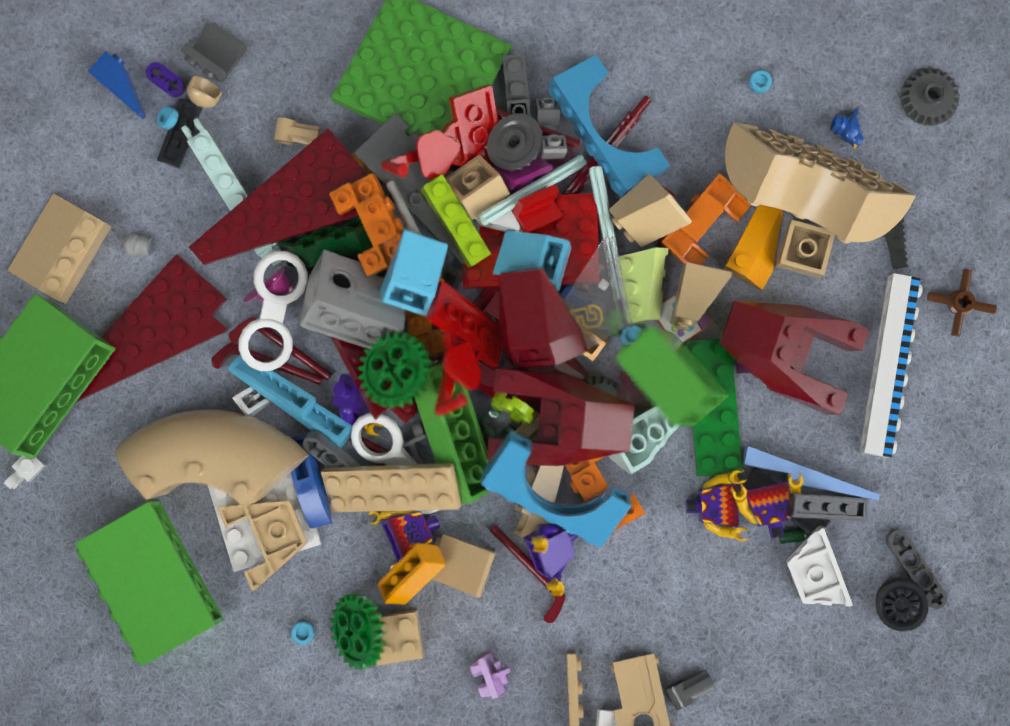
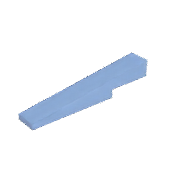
(811, 478)

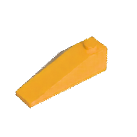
(757, 247)

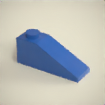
(116, 78)

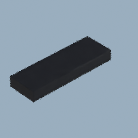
(175, 140)

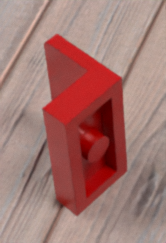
(537, 209)

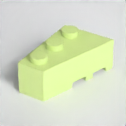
(643, 283)

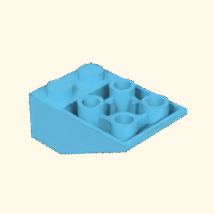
(531, 251)
(414, 273)

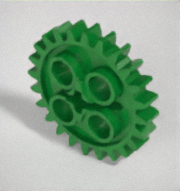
(412, 359)
(357, 631)

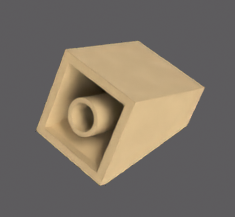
(648, 212)
(695, 293)
(465, 564)

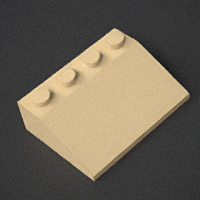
(59, 248)

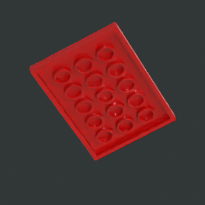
(576, 225)

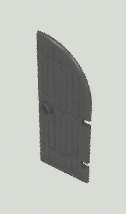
(392, 141)

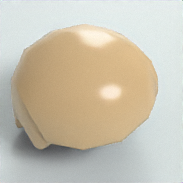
(203, 92)

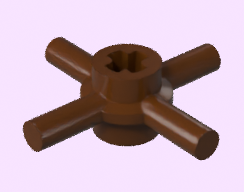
(967, 297)

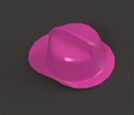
(277, 285)

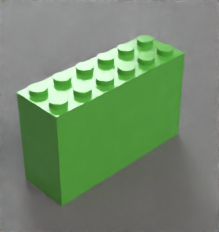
(43, 373)
(671, 376)
(148, 582)

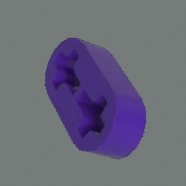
(168, 76)

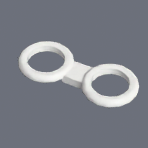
(273, 310)
(395, 456)

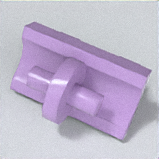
(493, 675)

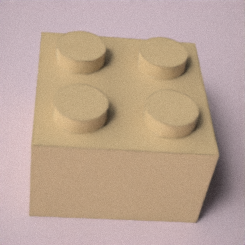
(805, 249)
(401, 638)

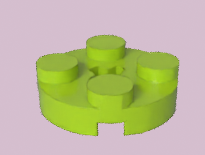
(517, 409)

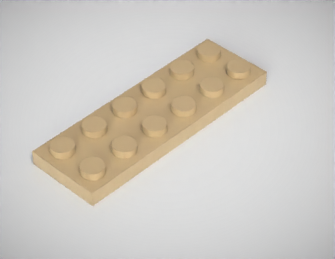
(391, 488)

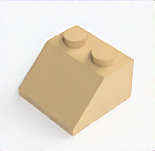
(477, 186)

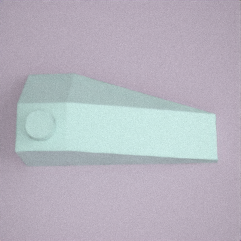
(649, 434)

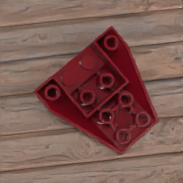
(536, 321)

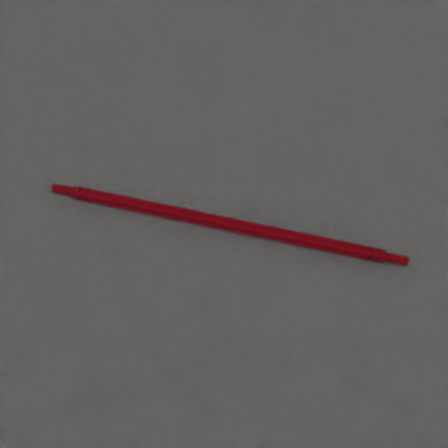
(576, 185)

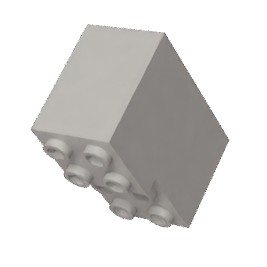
(348, 303)

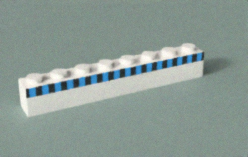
(890, 365)

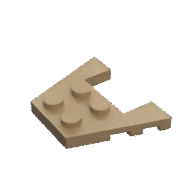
(276, 532)

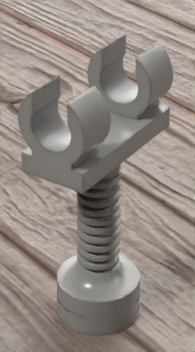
(411, 445)

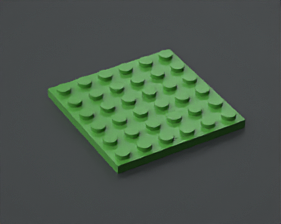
(415, 63)

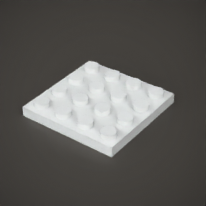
(240, 538)

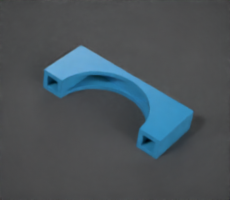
(621, 167)
(589, 520)

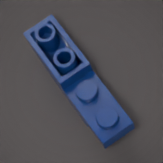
(311, 490)

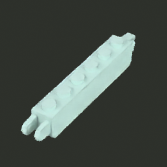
(221, 175)

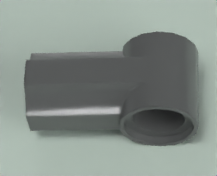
(685, 691)

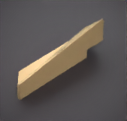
(545, 483)

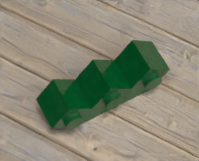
(345, 241)

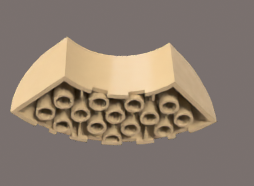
(813, 184)
(211, 449)

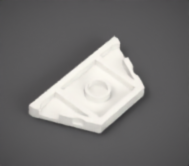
(817, 571)

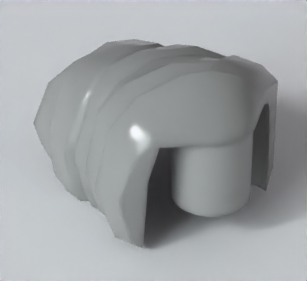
(137, 245)

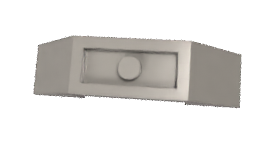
(549, 116)

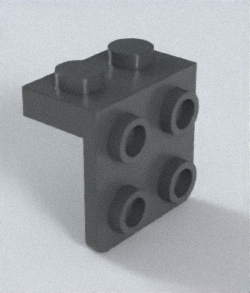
(215, 52)

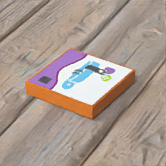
(684, 335)

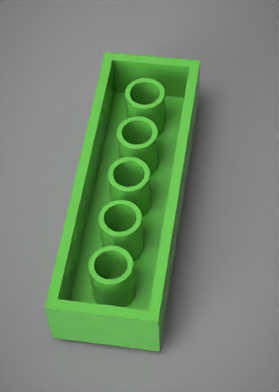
(454, 436)

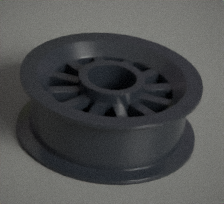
(905, 624)

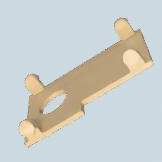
(639, 690)

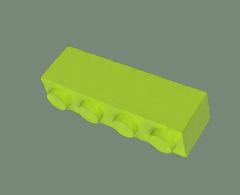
(455, 221)

